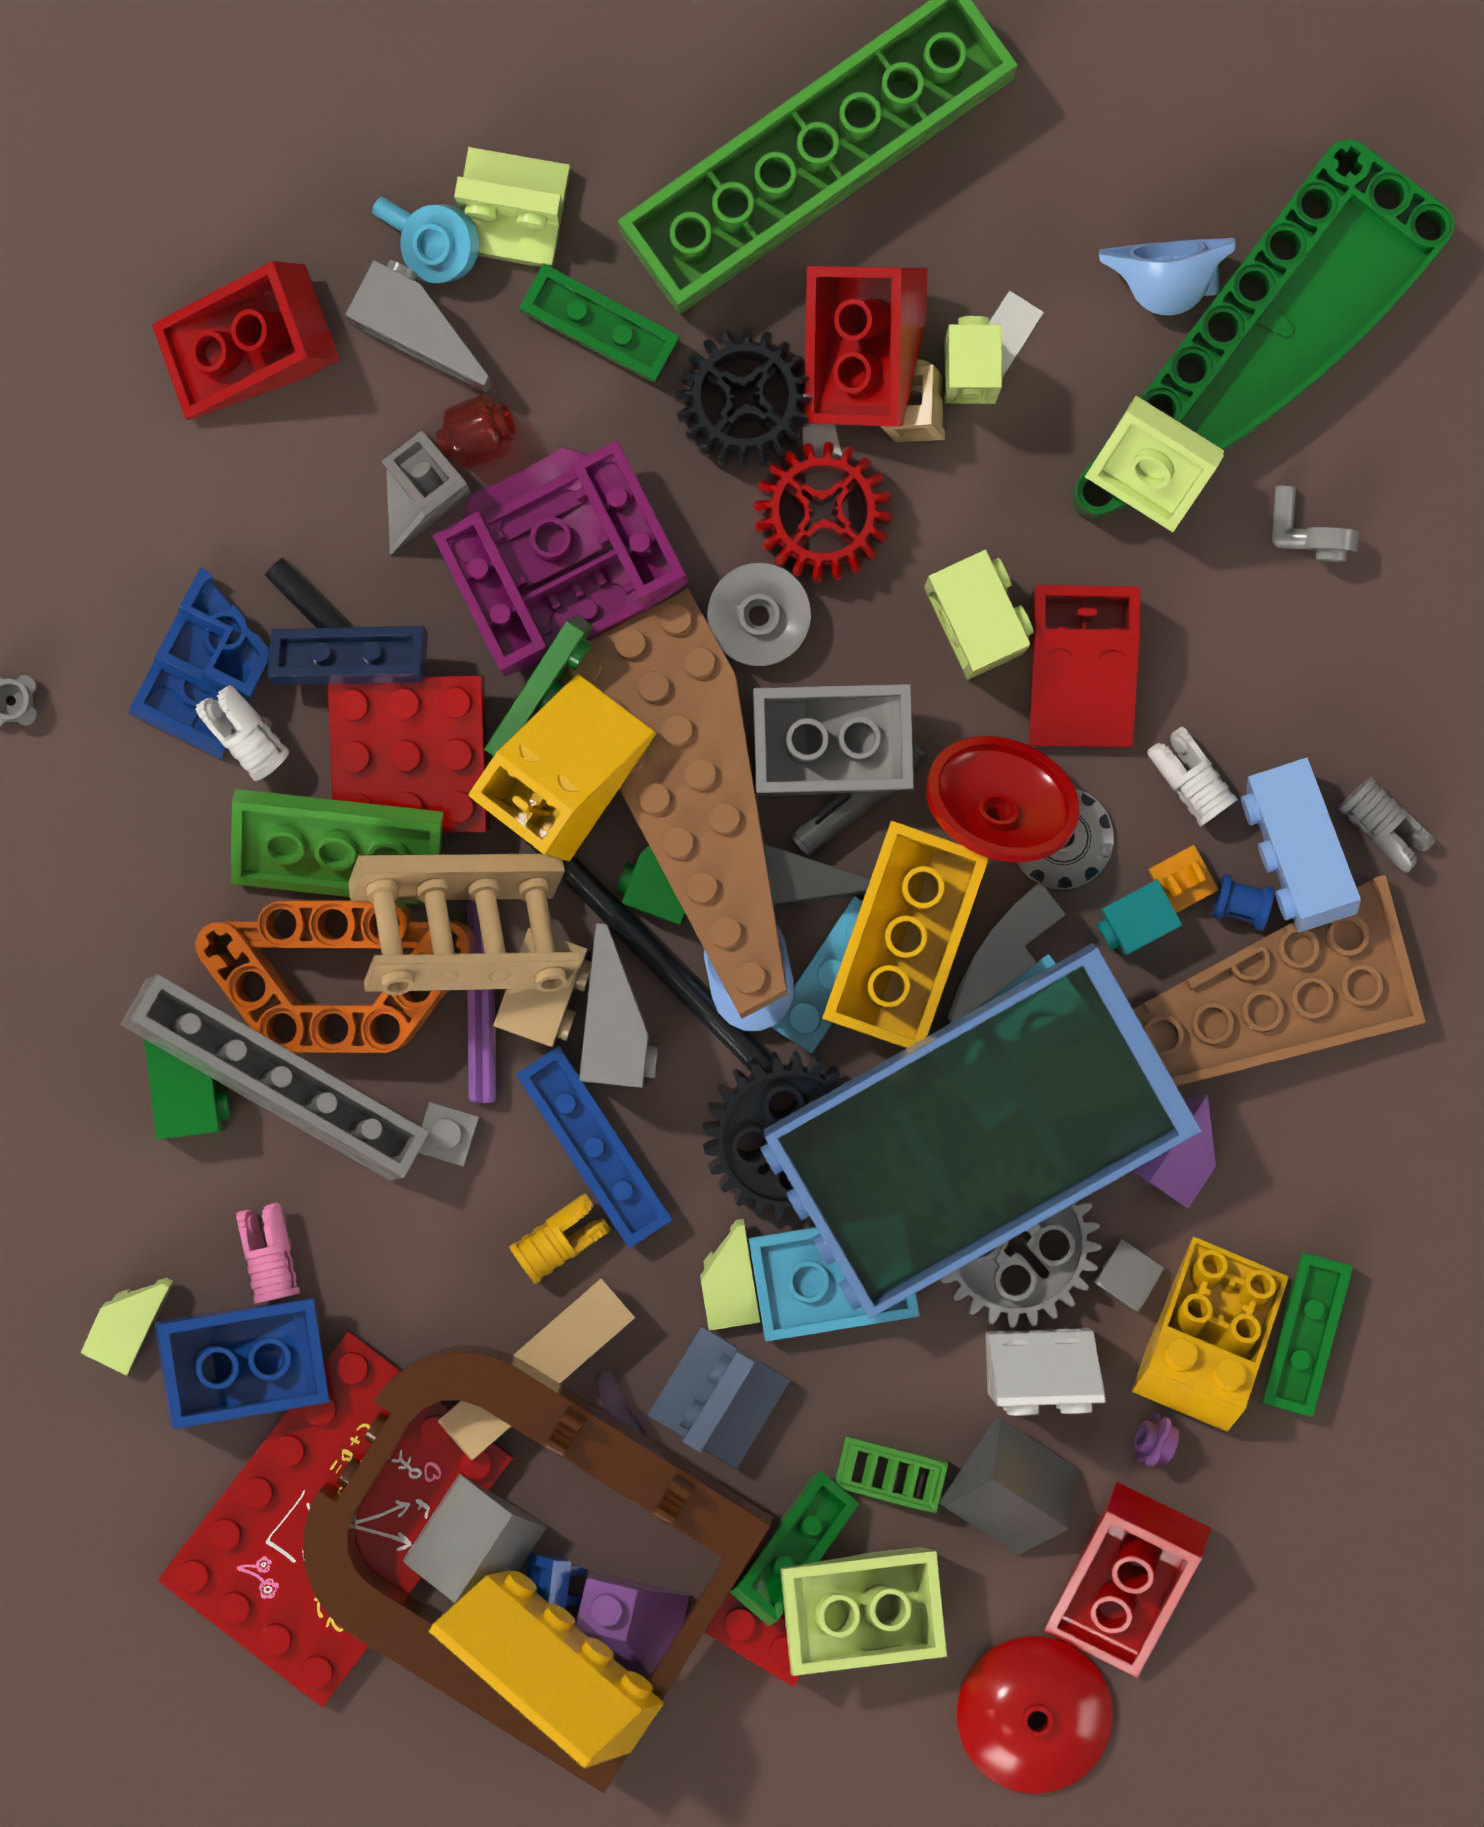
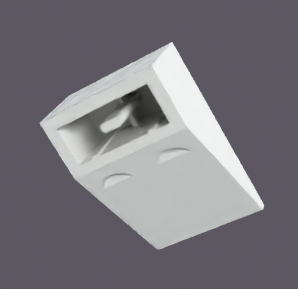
(1043, 1369)

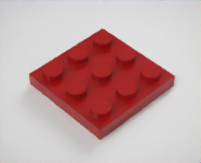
(411, 746)

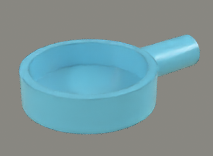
(434, 240)

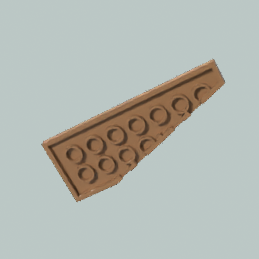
(696, 788)

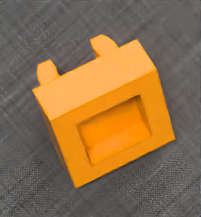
(1184, 878)

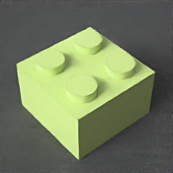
(978, 613)

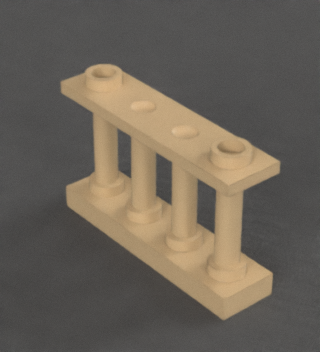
(463, 877)

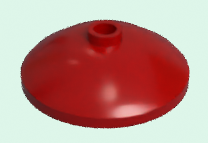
(1002, 799)
(1025, 1678)

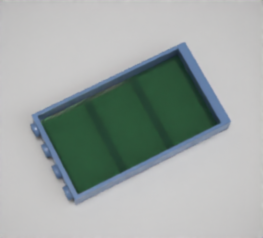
(979, 1132)

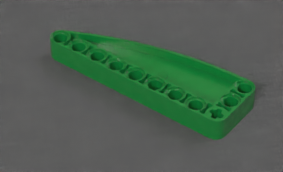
(1313, 305)

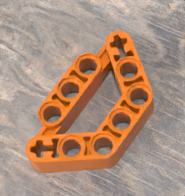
(312, 933)

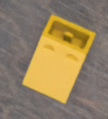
(563, 768)
(1211, 1335)

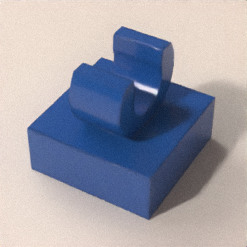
(552, 1578)

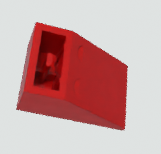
(1083, 665)

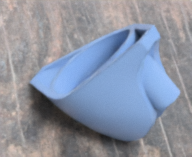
(1170, 275)

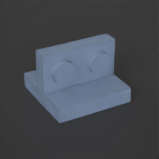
(718, 1397)

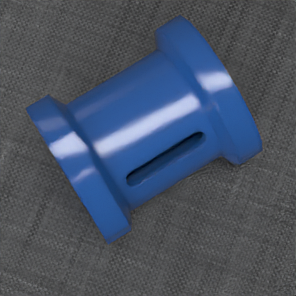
(1243, 902)

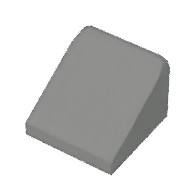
(1128, 1275)

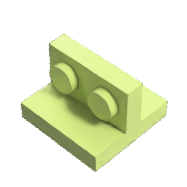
(514, 205)
(1155, 464)

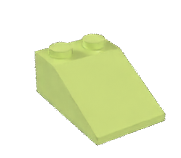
(863, 1611)

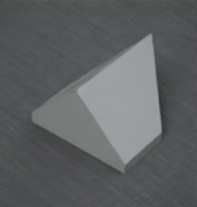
(419, 489)

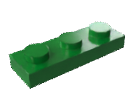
(599, 323)
(566, 650)
(1306, 1334)
(796, 1540)

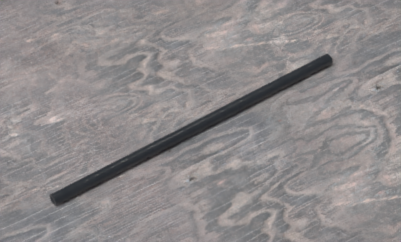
(576, 874)

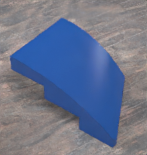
(197, 659)

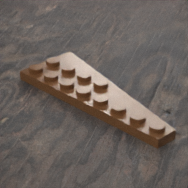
(1289, 995)

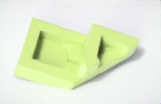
(729, 1282)
(124, 1325)

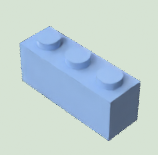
(1300, 846)

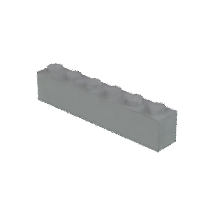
(274, 1078)

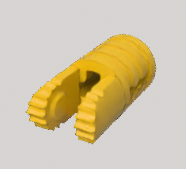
(549, 1247)

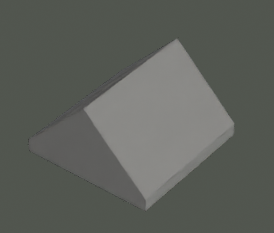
(471, 1538)

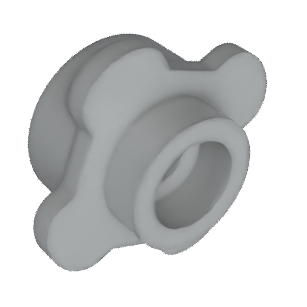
(23, 709)

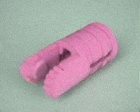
(271, 1266)

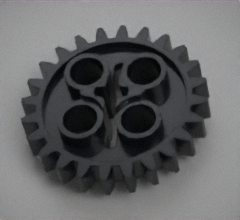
(747, 1111)

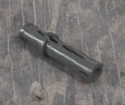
(842, 813)

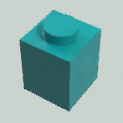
(1137, 919)

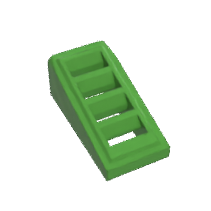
(934, 1484)

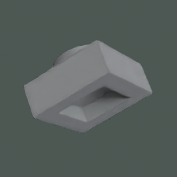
(449, 1133)

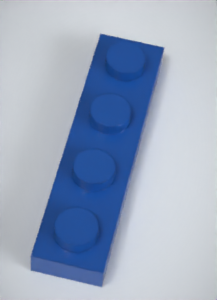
(594, 1147)

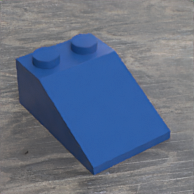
(241, 1362)

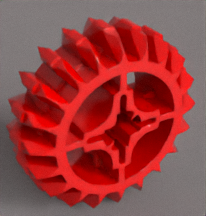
(840, 529)

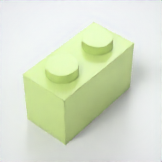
(972, 361)

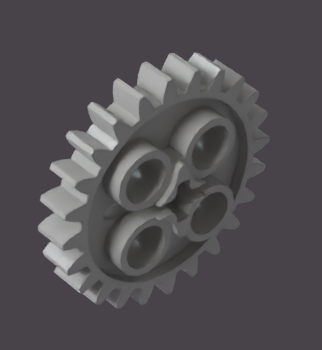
(982, 1276)

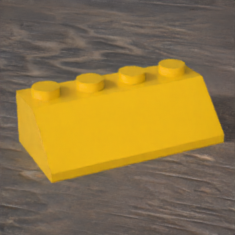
(905, 936)
(549, 1668)

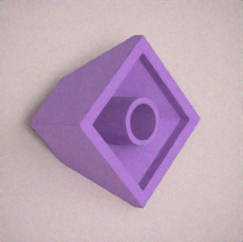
(631, 1619)

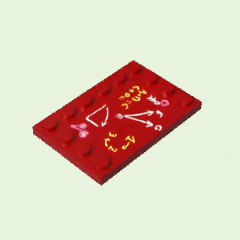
(247, 1553)

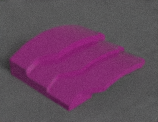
(558, 546)

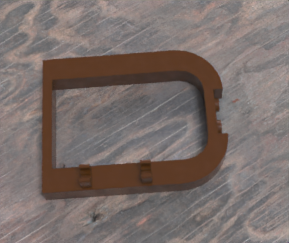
(572, 1430)

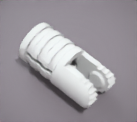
(243, 732)
(1200, 786)

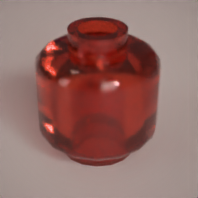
(477, 431)

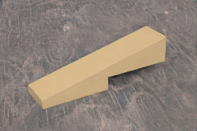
(554, 1352)

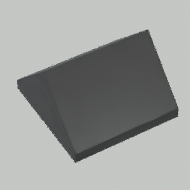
(1013, 1489)

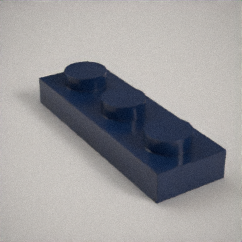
(348, 655)

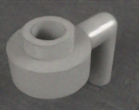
(1328, 542)

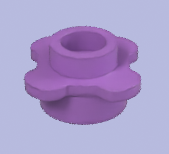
(1156, 1440)

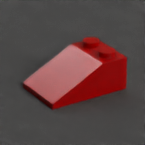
(245, 339)
(862, 342)
(1128, 1579)

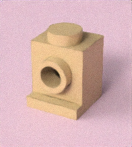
(924, 420)

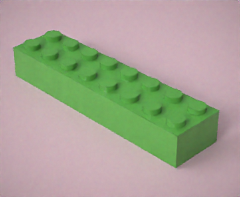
(816, 149)

